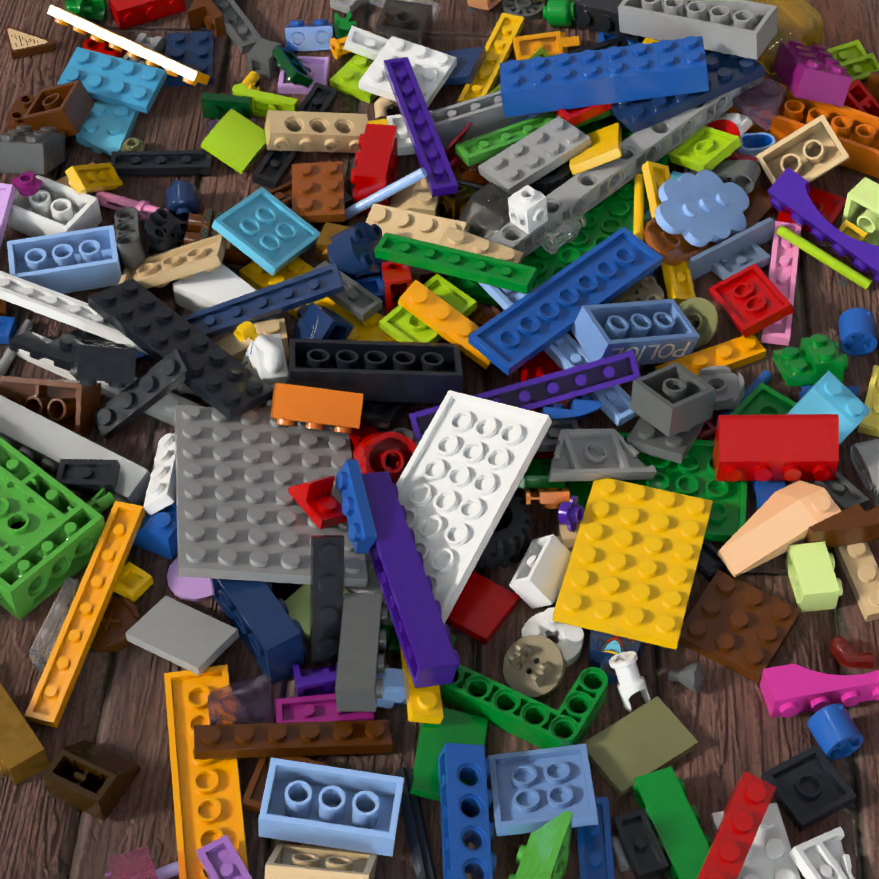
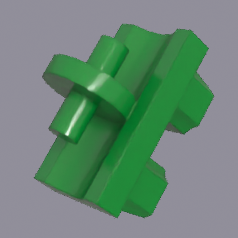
(88, 8)

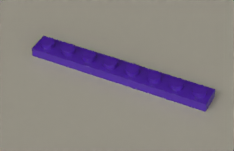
(420, 127)

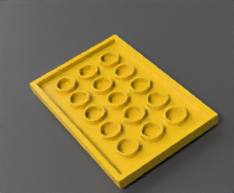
(634, 562)

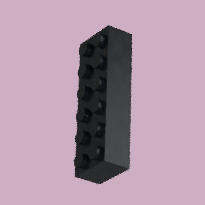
(377, 368)

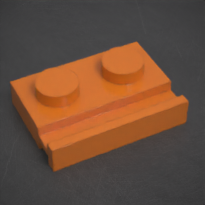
(549, 496)

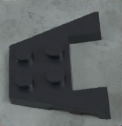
(57, 350)

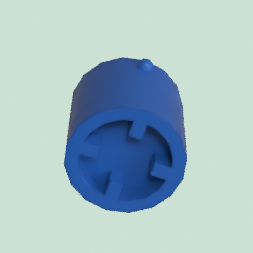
(857, 332)
(835, 732)

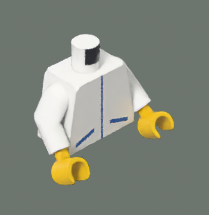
(264, 355)

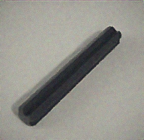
(416, 829)

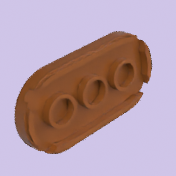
(671, 247)

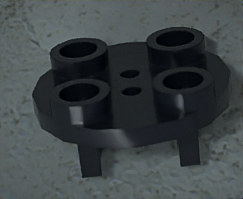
(164, 231)

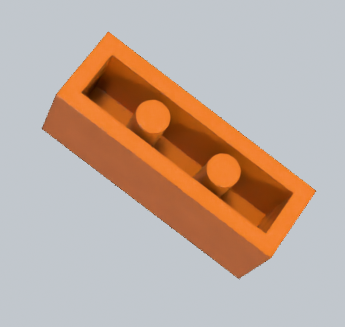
(316, 407)

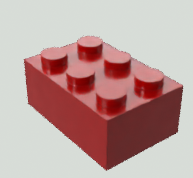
(375, 162)

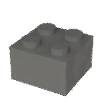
(672, 399)

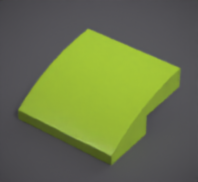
(855, 60)
(235, 141)

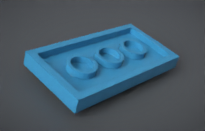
(115, 79)

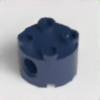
(355, 251)

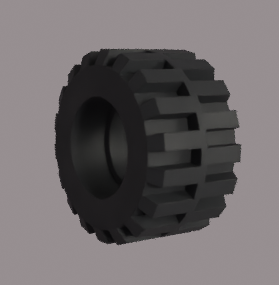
(512, 541)

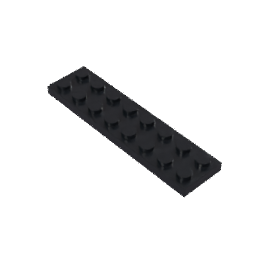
(160, 330)

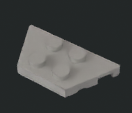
(595, 456)

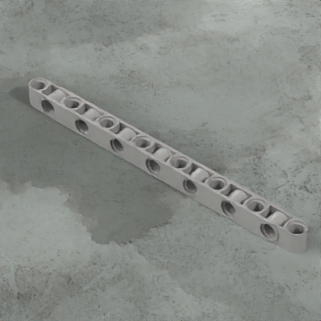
(596, 184)

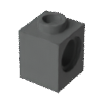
(261, 58)

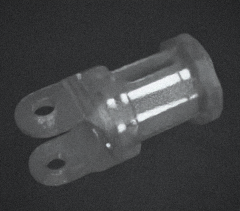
(566, 231)

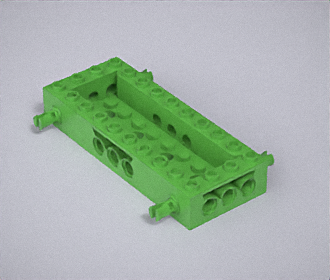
(56, 534)

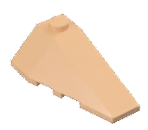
(776, 525)

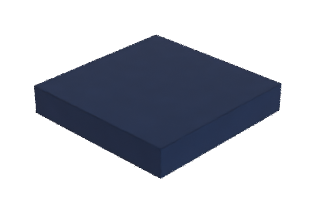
(467, 65)

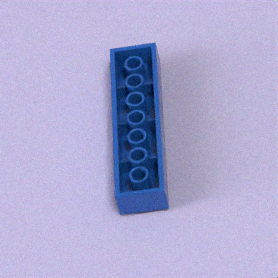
(603, 76)

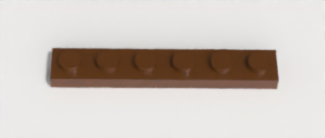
(292, 739)

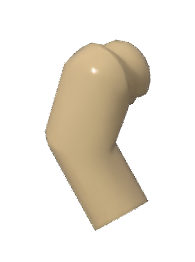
(381, 106)

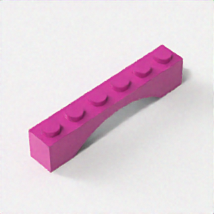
(797, 690)

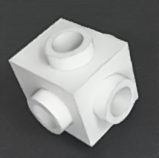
(528, 209)

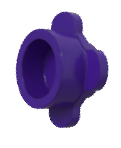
(570, 513)

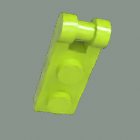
(265, 101)

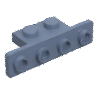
(735, 252)

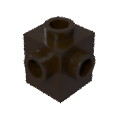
(452, 205)

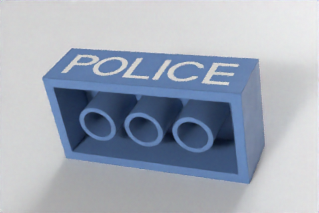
(651, 329)

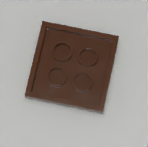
(738, 625)

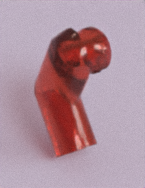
(847, 656)

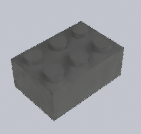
(31, 150)

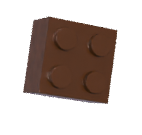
(60, 106)

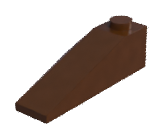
(55, 399)

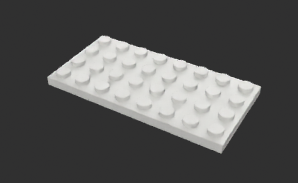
(462, 486)

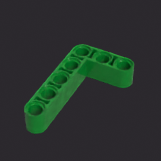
(526, 709)

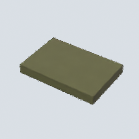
(639, 745)

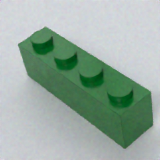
(673, 821)

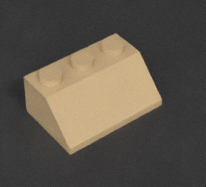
(806, 151)
(310, 862)

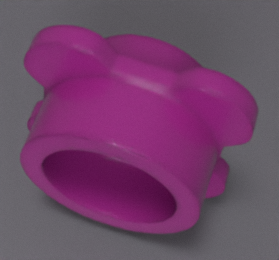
(27, 183)

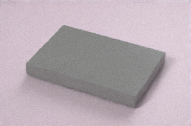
(182, 635)

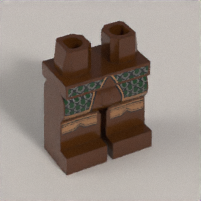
(203, 224)

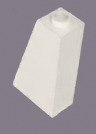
(210, 289)

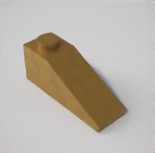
(19, 747)

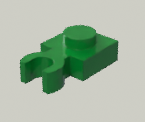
(343, 25)

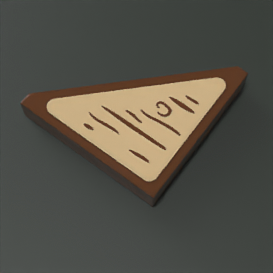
(26, 44)

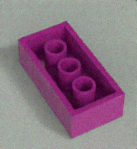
(812, 72)

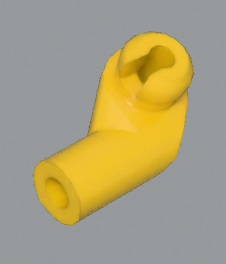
(251, 80)

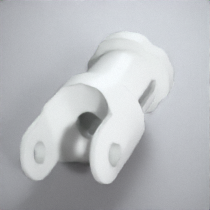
(628, 677)

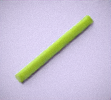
(824, 257)

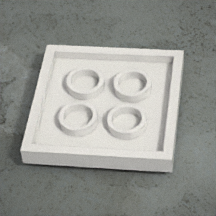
(428, 65)

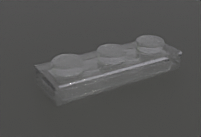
(52, 625)

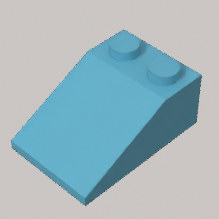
(833, 397)

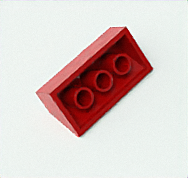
(776, 447)

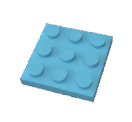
(266, 231)

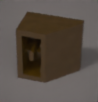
(89, 778)

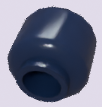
(182, 199)

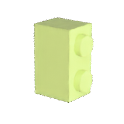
(813, 576)

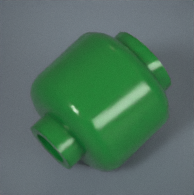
(560, 13)

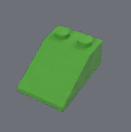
(546, 850)

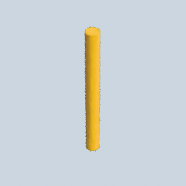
(639, 192)

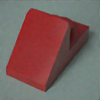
(318, 501)

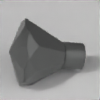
(690, 676)

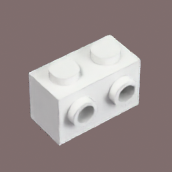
(541, 572)

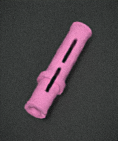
(117, 202)

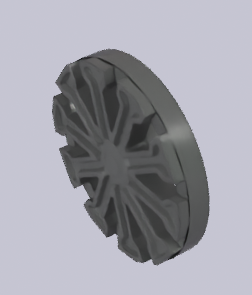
(516, 7)

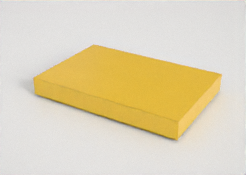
(605, 148)

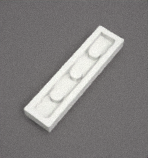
(162, 482)

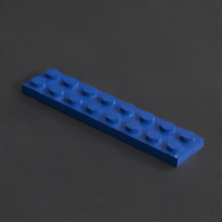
(553, 306)

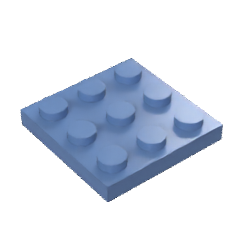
(539, 786)

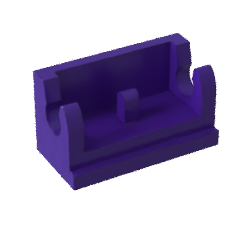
(315, 681)

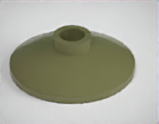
(705, 314)

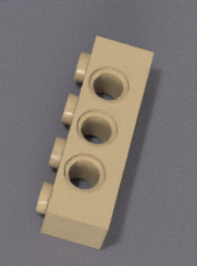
(314, 131)

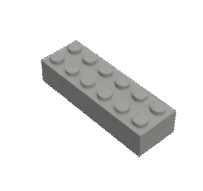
(726, 25)

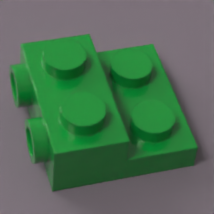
(810, 361)

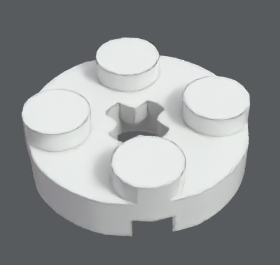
(569, 636)

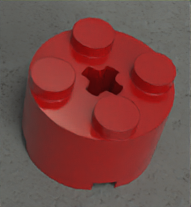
(376, 447)

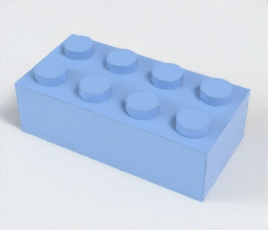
(68, 260)
(331, 807)

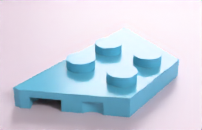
(107, 127)

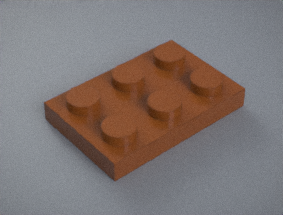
(318, 191)

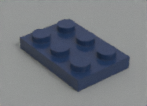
(193, 50)

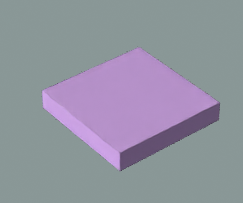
(317, 68)

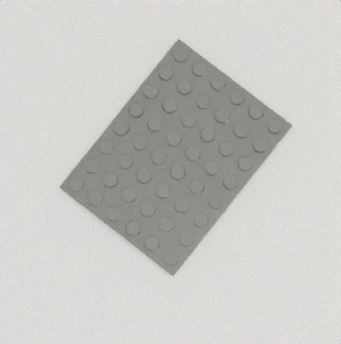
(237, 502)

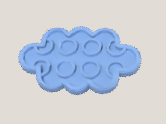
(701, 208)

